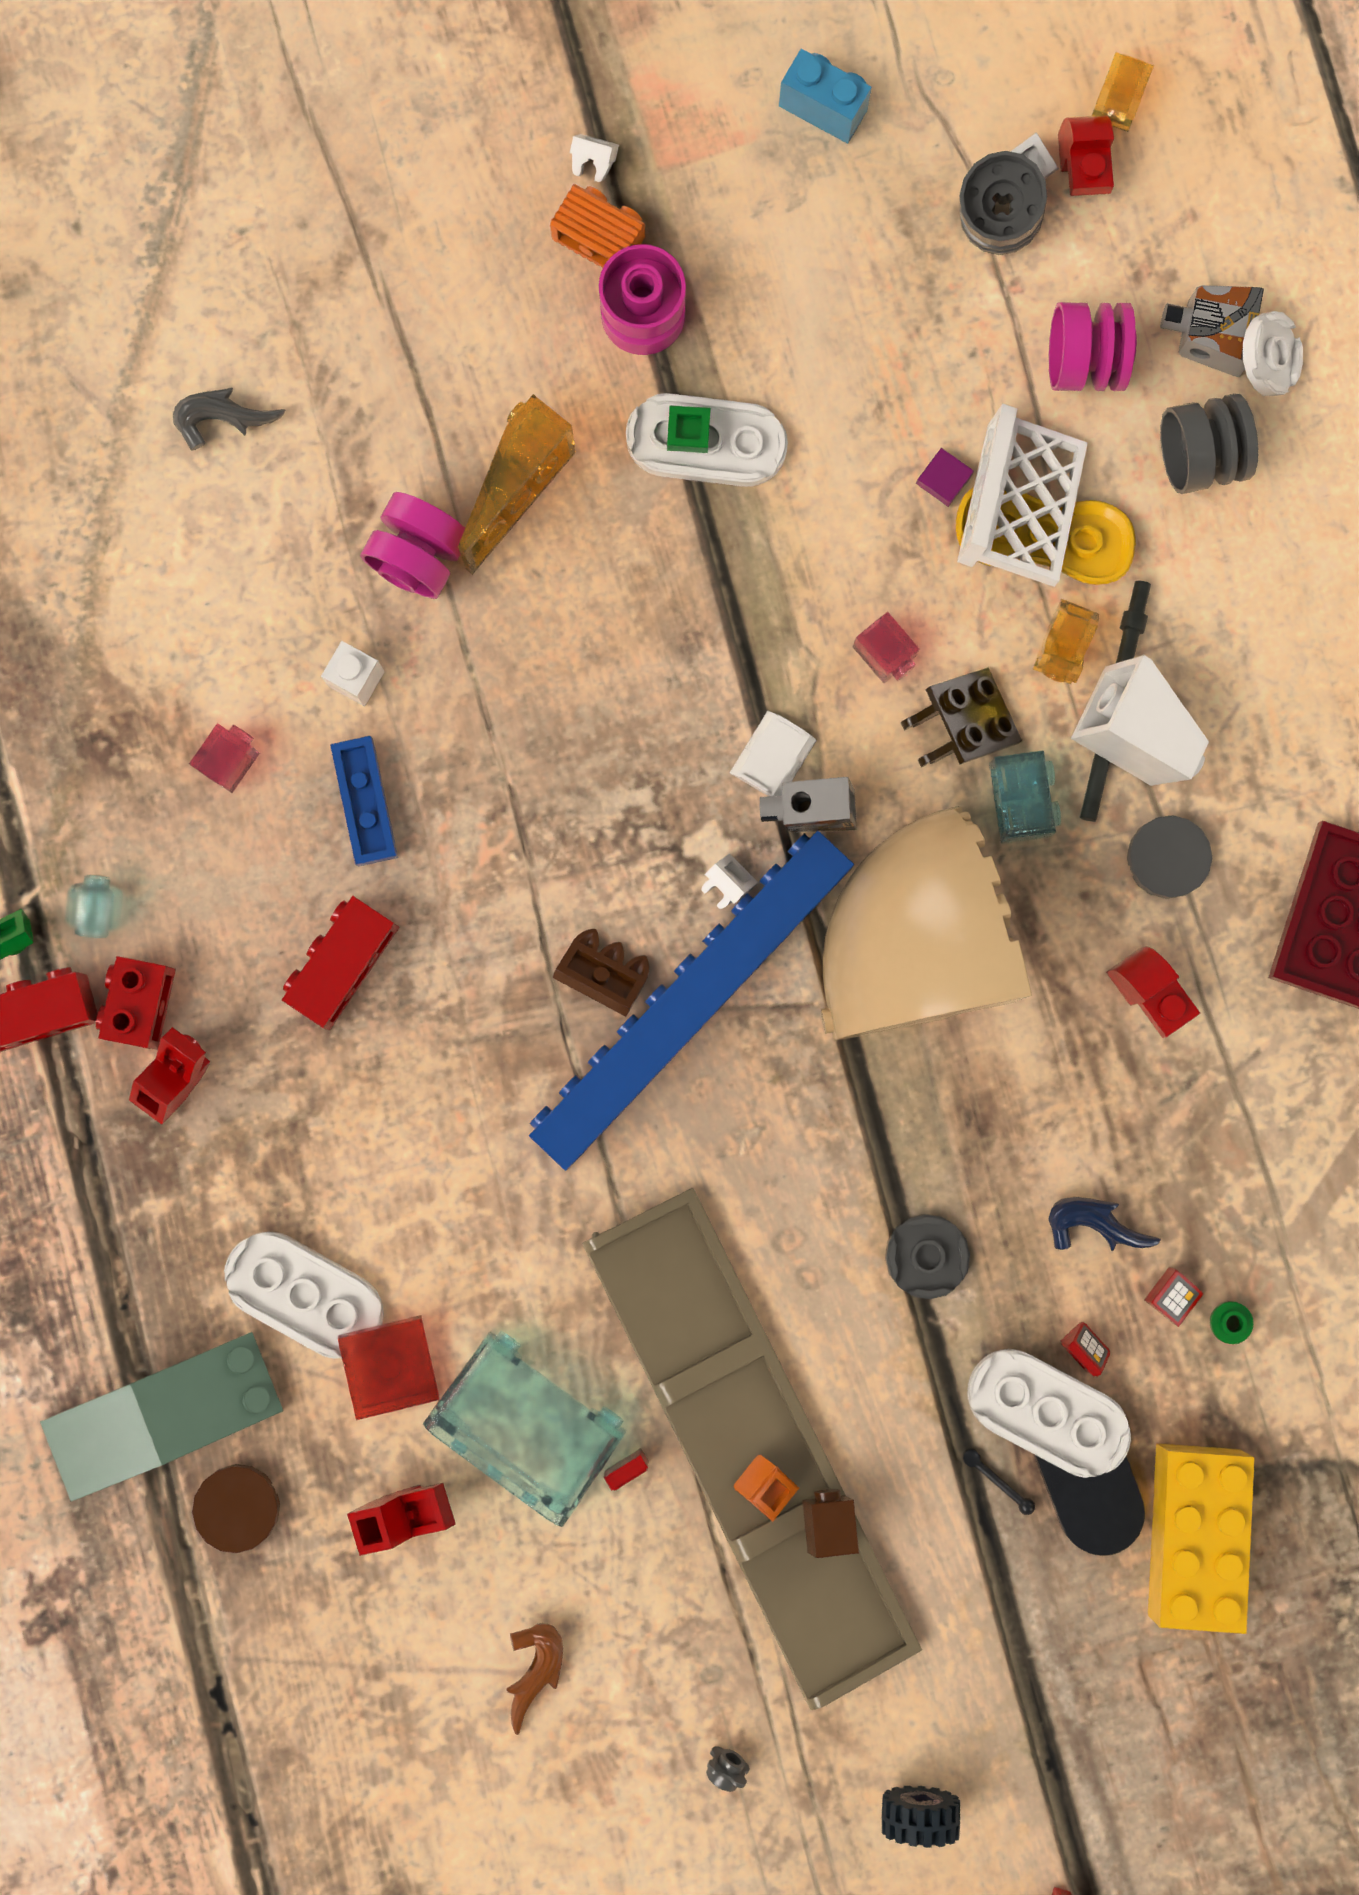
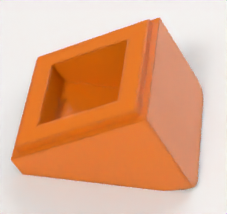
(766, 1487)

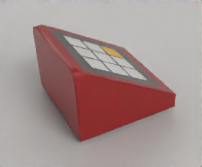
(1174, 1296)
(1086, 1349)

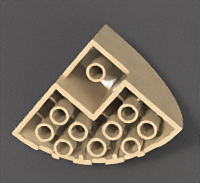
(920, 933)

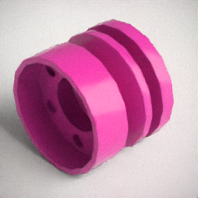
(1096, 347)

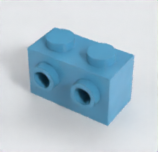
(824, 95)

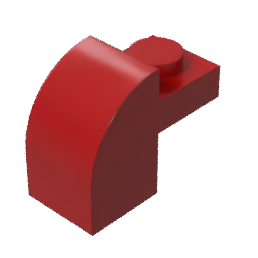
(1087, 154)
(1153, 985)
(169, 1076)
(399, 1517)

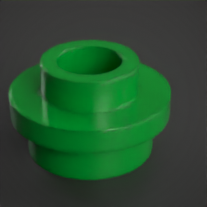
(1219, 1318)

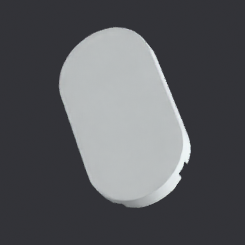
(743, 444)
(300, 1292)
(1049, 1413)

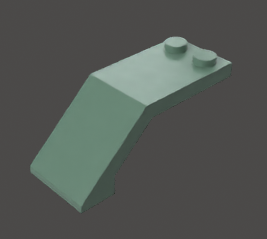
(161, 1417)

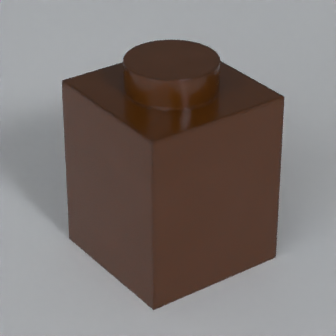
(830, 1524)

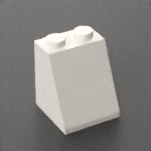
(1141, 724)

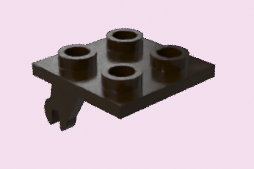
(972, 715)

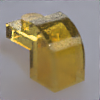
(1123, 90)
(1066, 642)

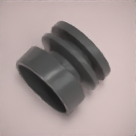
(1002, 179)
(1209, 443)

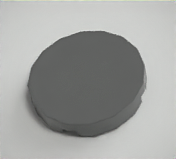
(1169, 857)
(927, 1256)

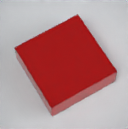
(626, 1470)

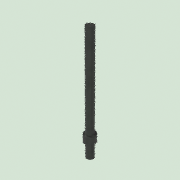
(1132, 625)

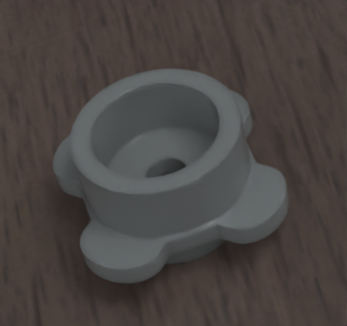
(727, 1769)

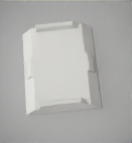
(773, 754)

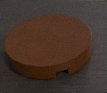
(236, 1508)

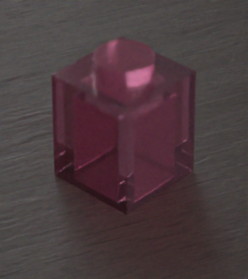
(886, 649)
(225, 756)

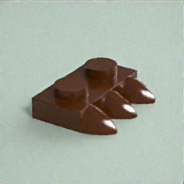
(602, 973)

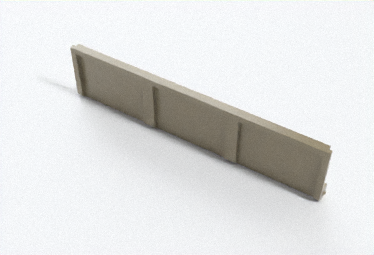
(727, 1407)

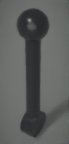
(972, 1459)

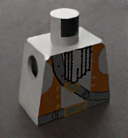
(1215, 325)
(830, 807)

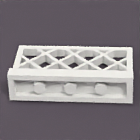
(988, 497)

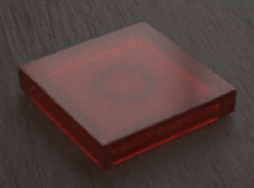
(388, 1367)

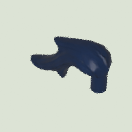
(1096, 1215)

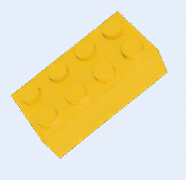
(1201, 1538)

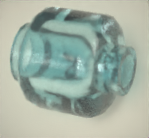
(94, 907)

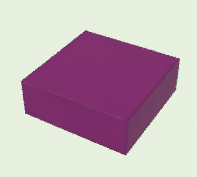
(944, 477)

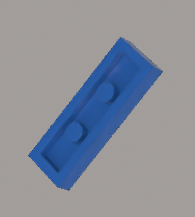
(364, 801)

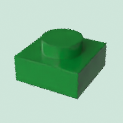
(688, 429)
(15, 933)

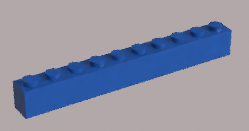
(691, 1000)

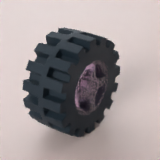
(921, 1816)

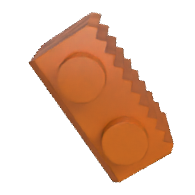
(594, 226)

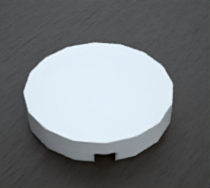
(1272, 354)

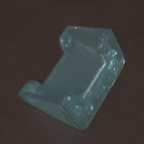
(524, 1429)

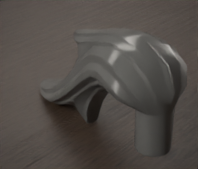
(216, 406)

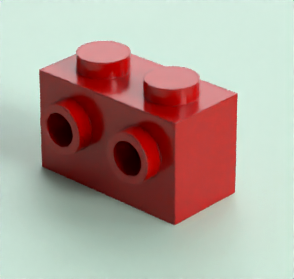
(135, 1002)

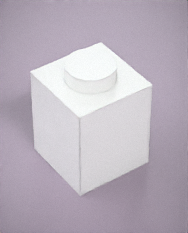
(353, 673)

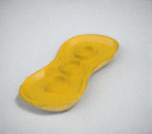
(1098, 541)

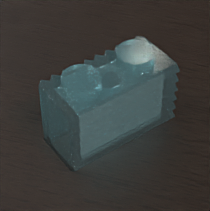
(1024, 796)

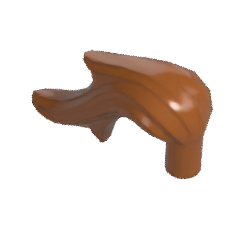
(543, 1670)

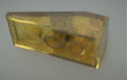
(525, 463)

